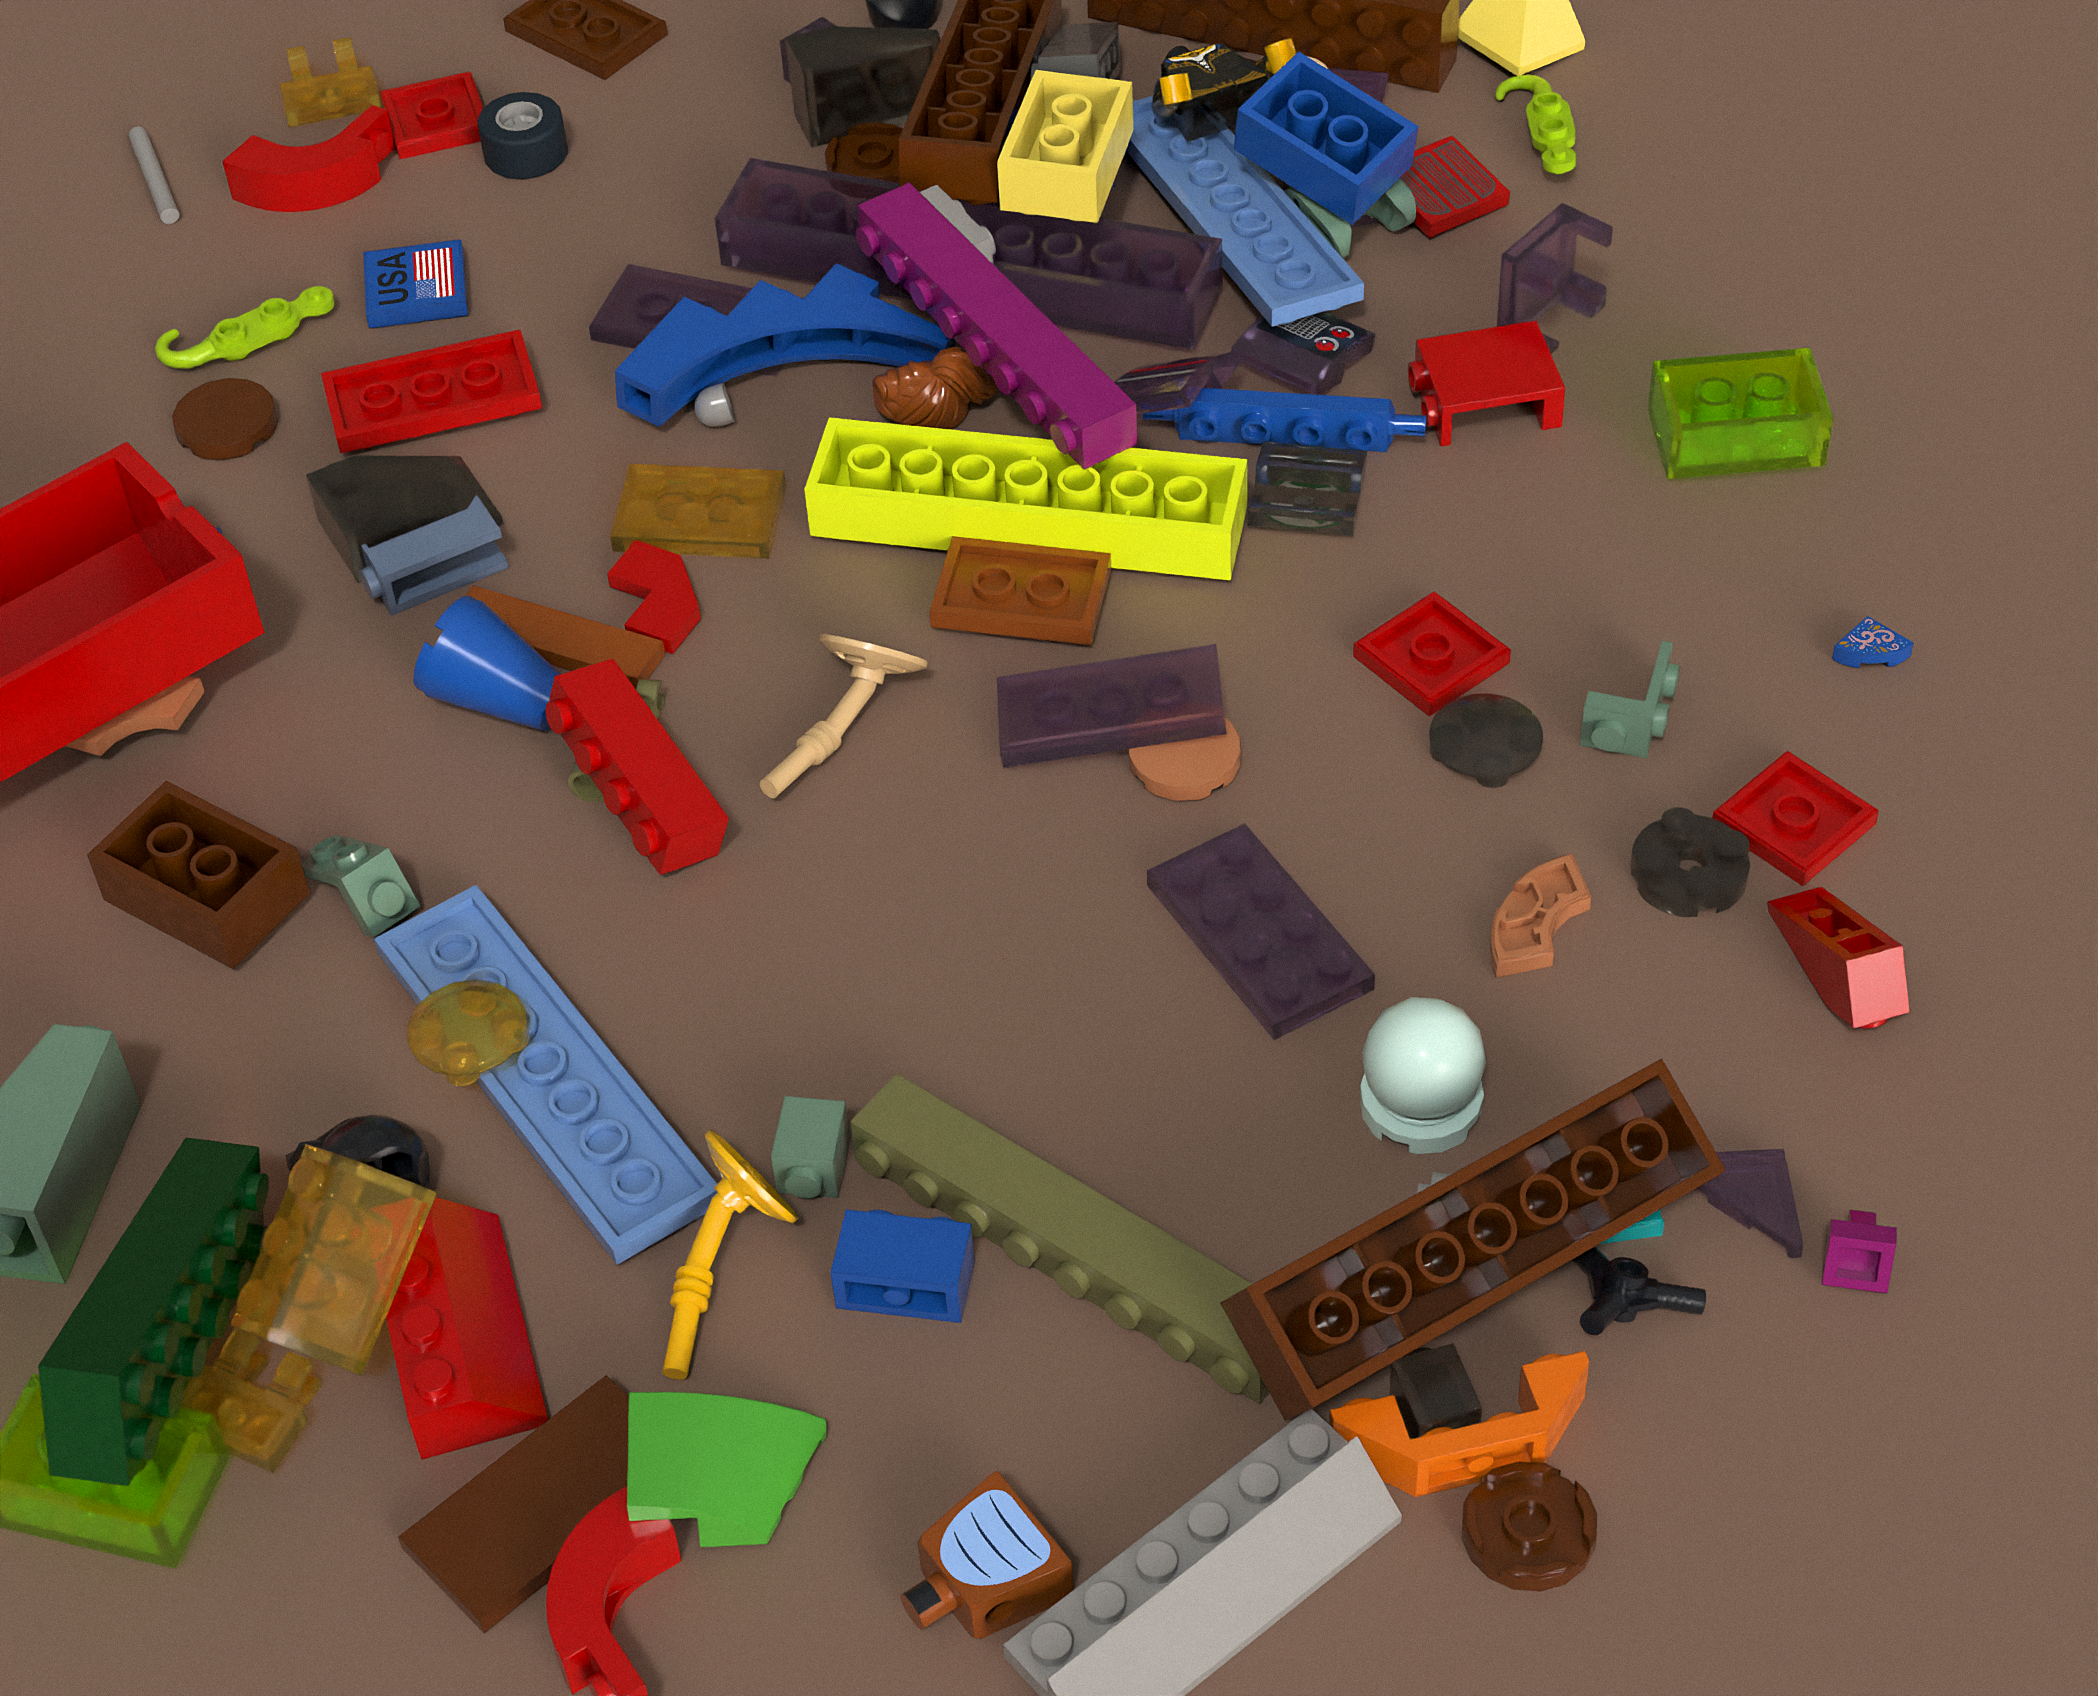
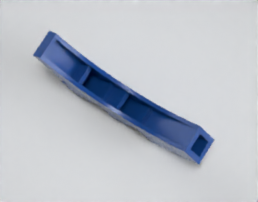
(767, 329)

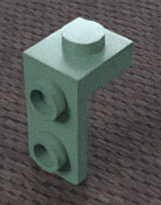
(1628, 723)
(366, 880)

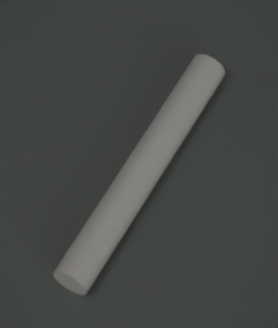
(153, 175)

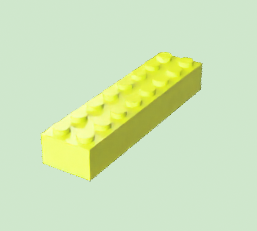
(937, 483)

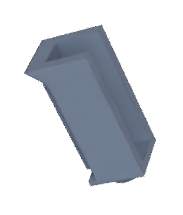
(433, 559)

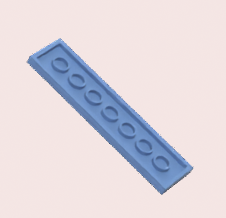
(1265, 237)
(565, 1088)

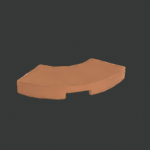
(162, 711)
(1532, 914)

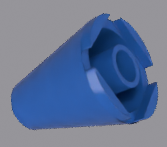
(485, 666)

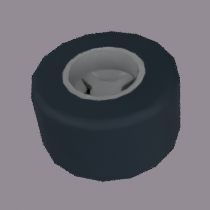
(522, 135)

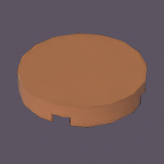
(1188, 767)

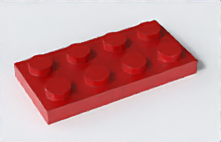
(431, 391)

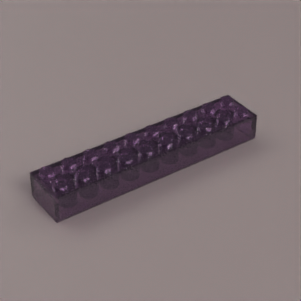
(1077, 273)

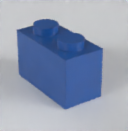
(903, 1265)

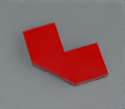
(662, 580)

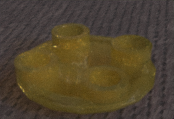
(467, 1029)

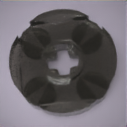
(1696, 838)

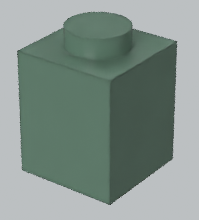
(811, 1147)

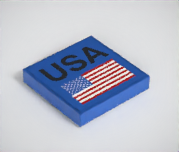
(415, 283)

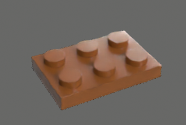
(1021, 590)

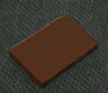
(587, 33)

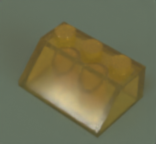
(333, 1259)

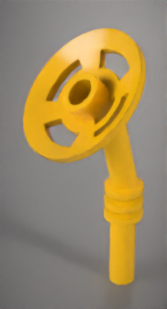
(737, 1189)

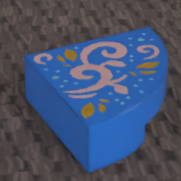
(1872, 644)

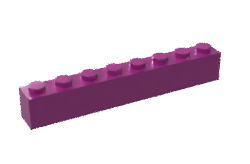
(997, 326)

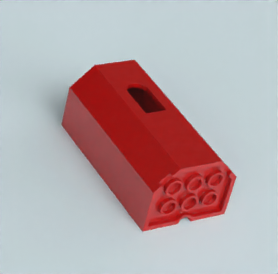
(107, 601)

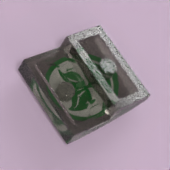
(1307, 488)

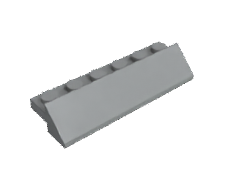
(1212, 1571)

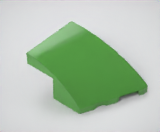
(717, 1462)

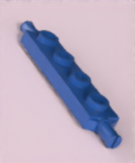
(1291, 419)

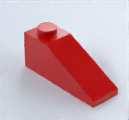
(1845, 957)

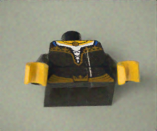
(1210, 85)

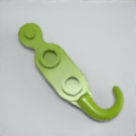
(1548, 121)
(240, 335)

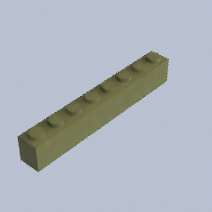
(1058, 1228)

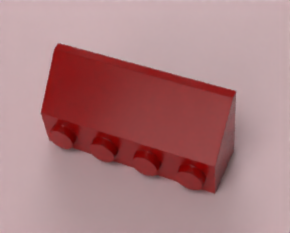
(462, 1336)

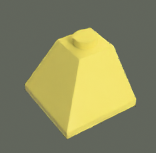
(1521, 32)

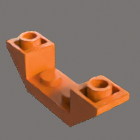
(1458, 1457)

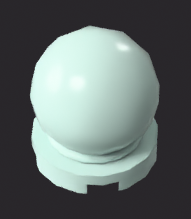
(1423, 1075)

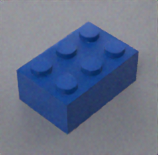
(1325, 137)

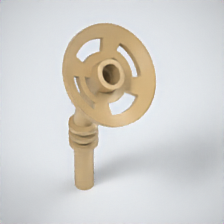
(869, 667)

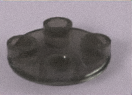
(1486, 737)

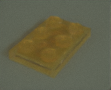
(699, 510)

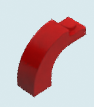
(311, 175)
(588, 1584)

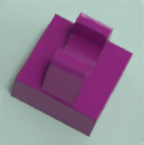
(1859, 1253)

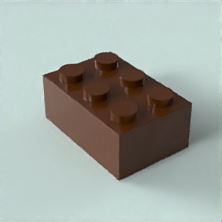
(199, 874)

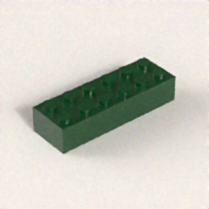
(153, 1313)

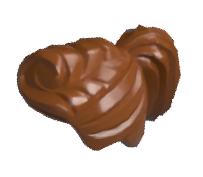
(932, 391)

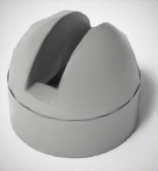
(714, 406)

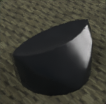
(902, 13)

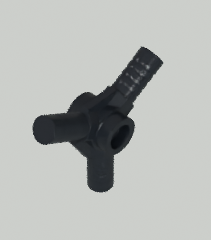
(1624, 1289)

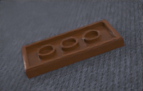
(506, 1525)

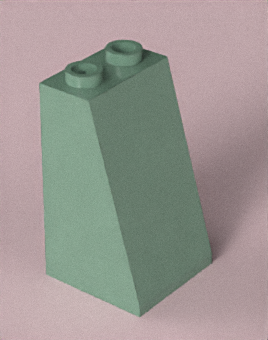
(59, 1144)

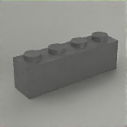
(1083, 51)

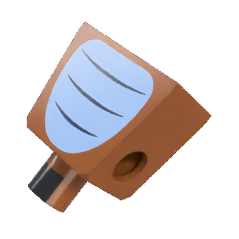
(987, 1564)

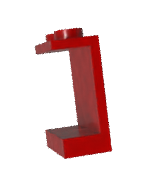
(1485, 372)

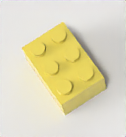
(1065, 146)

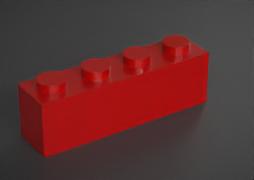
(636, 766)

